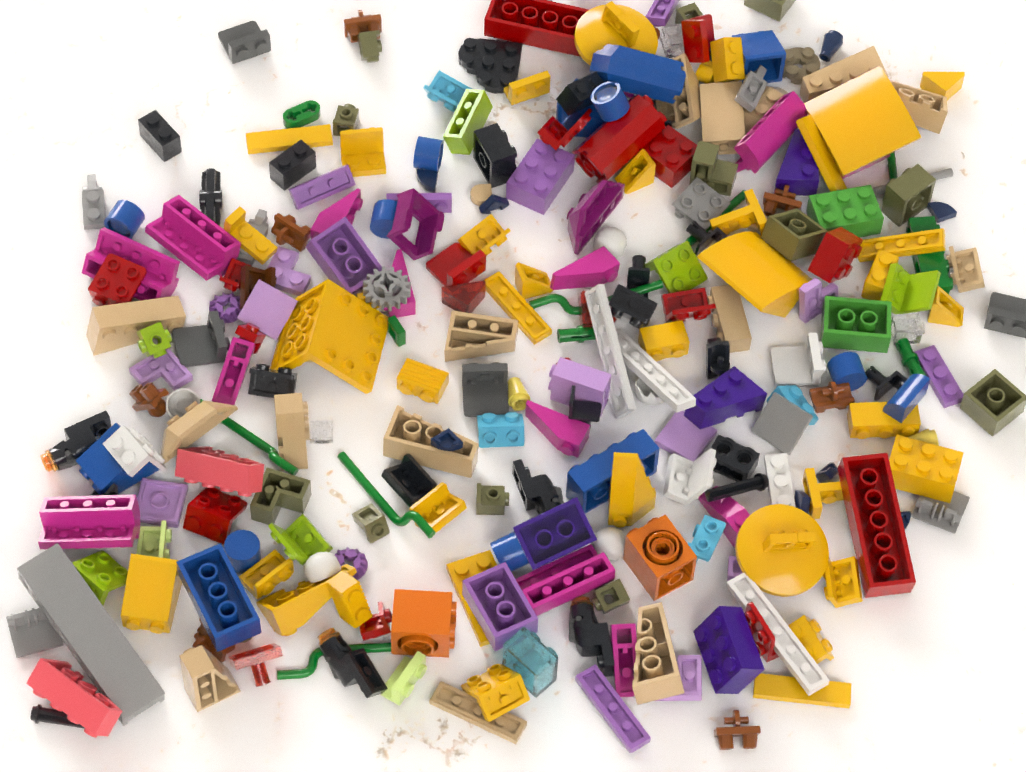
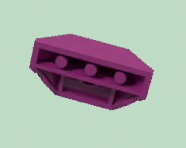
(592, 212)

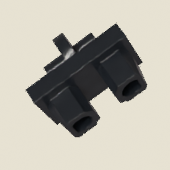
(717, 357)

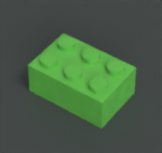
(849, 208)
(856, 324)

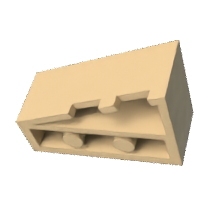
(479, 336)
(292, 428)
(206, 678)

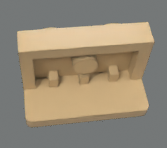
(966, 268)

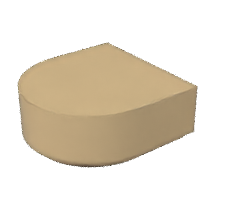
(480, 193)

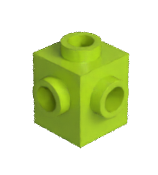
(146, 338)

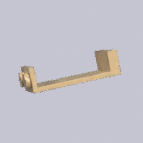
(721, 115)

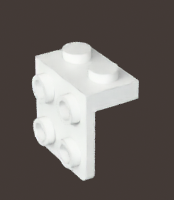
(798, 363)
(132, 451)
(689, 479)

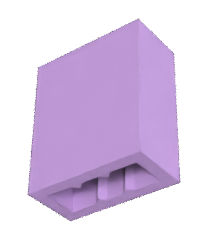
(590, 383)

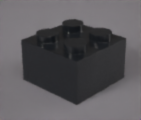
(494, 154)

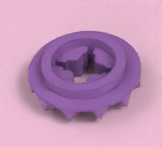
(232, 312)
(358, 558)

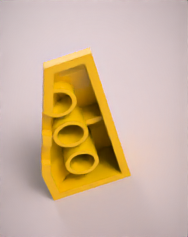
(630, 491)
(294, 608)

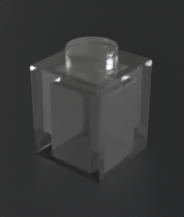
(672, 40)
(907, 326)

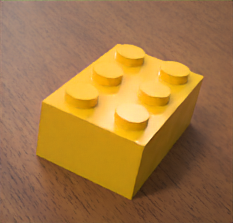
(924, 468)

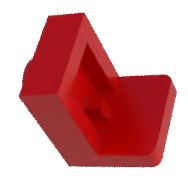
(233, 275)
(252, 334)
(378, 624)

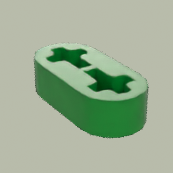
(301, 114)

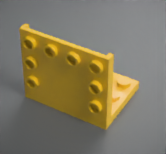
(334, 333)

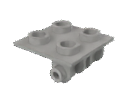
(700, 203)
(941, 514)
(32, 633)

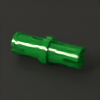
(576, 334)
(908, 357)

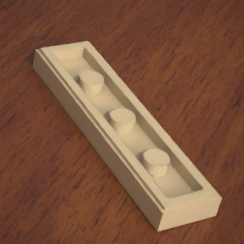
(467, 708)

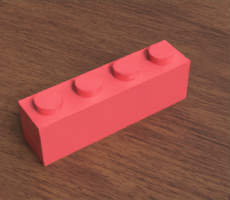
(219, 470)
(74, 696)

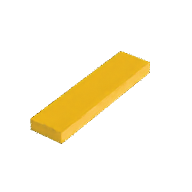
(285, 138)
(820, 153)
(904, 244)
(517, 308)
(789, 690)

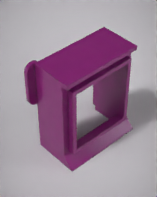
(430, 220)

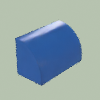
(907, 397)

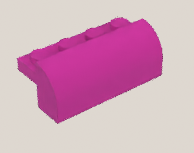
(770, 132)
(194, 238)
(160, 268)
(89, 521)
(566, 579)

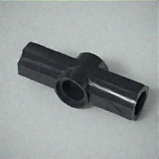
(211, 195)

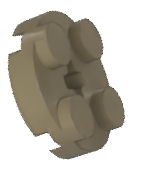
(803, 56)

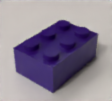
(554, 533)
(728, 650)

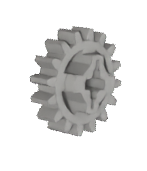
(397, 285)

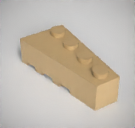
(839, 73)
(925, 108)
(117, 324)
(413, 436)
(655, 662)

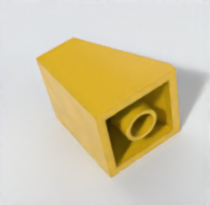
(150, 594)

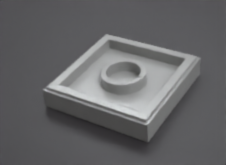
(782, 423)

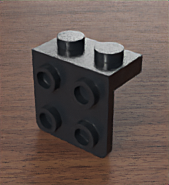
(632, 306)

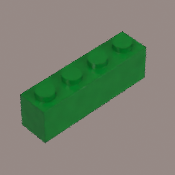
(930, 261)

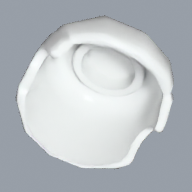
(612, 239)
(646, 394)
(179, 400)
(611, 542)
(321, 566)

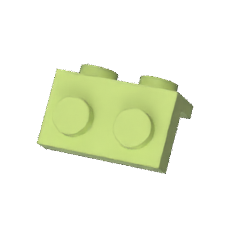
(154, 540)
(405, 677)

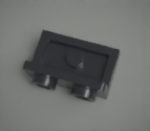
(271, 382)
(409, 480)

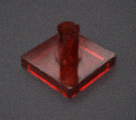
(256, 659)

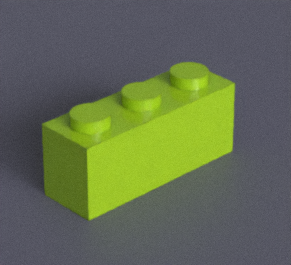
(467, 118)

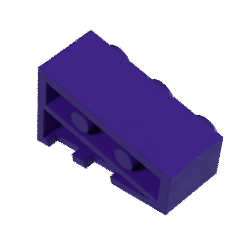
(798, 168)
(724, 398)

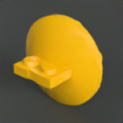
(614, 26)
(782, 550)

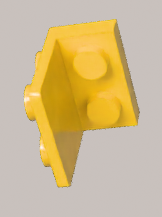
(363, 151)
(497, 691)

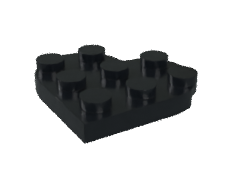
(492, 61)

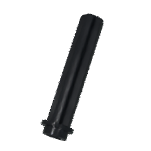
(758, 482)
(52, 716)

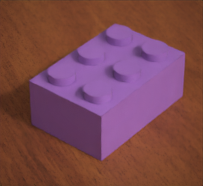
(540, 177)
(343, 256)
(498, 604)

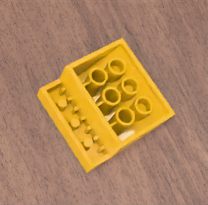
(862, 121)
(756, 272)

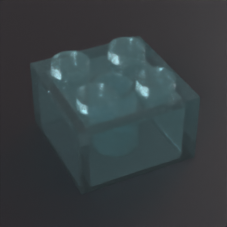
(532, 660)

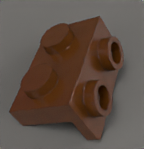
(249, 278)

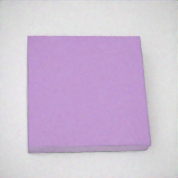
(267, 309)
(685, 438)
(161, 501)

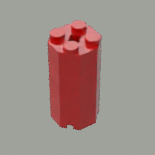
(620, 139)

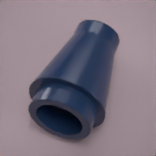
(831, 43)

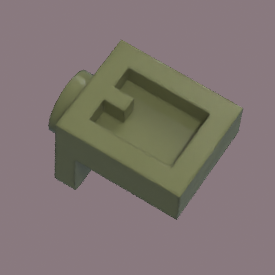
(372, 522)

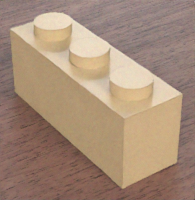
(730, 318)

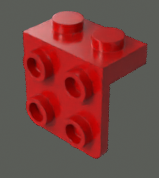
(697, 36)
(555, 134)
(456, 265)
(116, 281)
(686, 304)
(213, 514)
(761, 633)

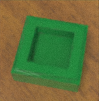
(396, 331)

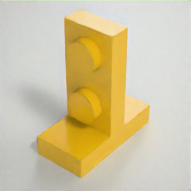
(741, 217)
(251, 240)
(820, 492)

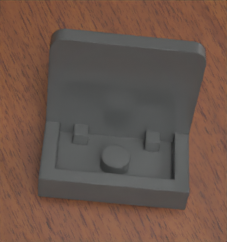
(245, 41)
(1006, 315)
(202, 343)
(485, 389)

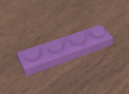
(613, 709)

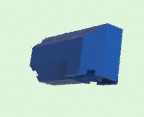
(640, 72)

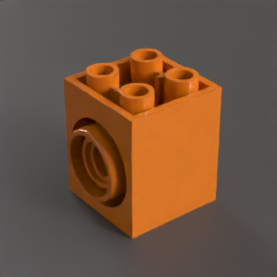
(659, 557)
(423, 623)

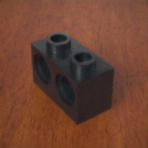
(729, 464)

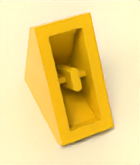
(942, 83)
(637, 173)
(531, 281)
(945, 310)

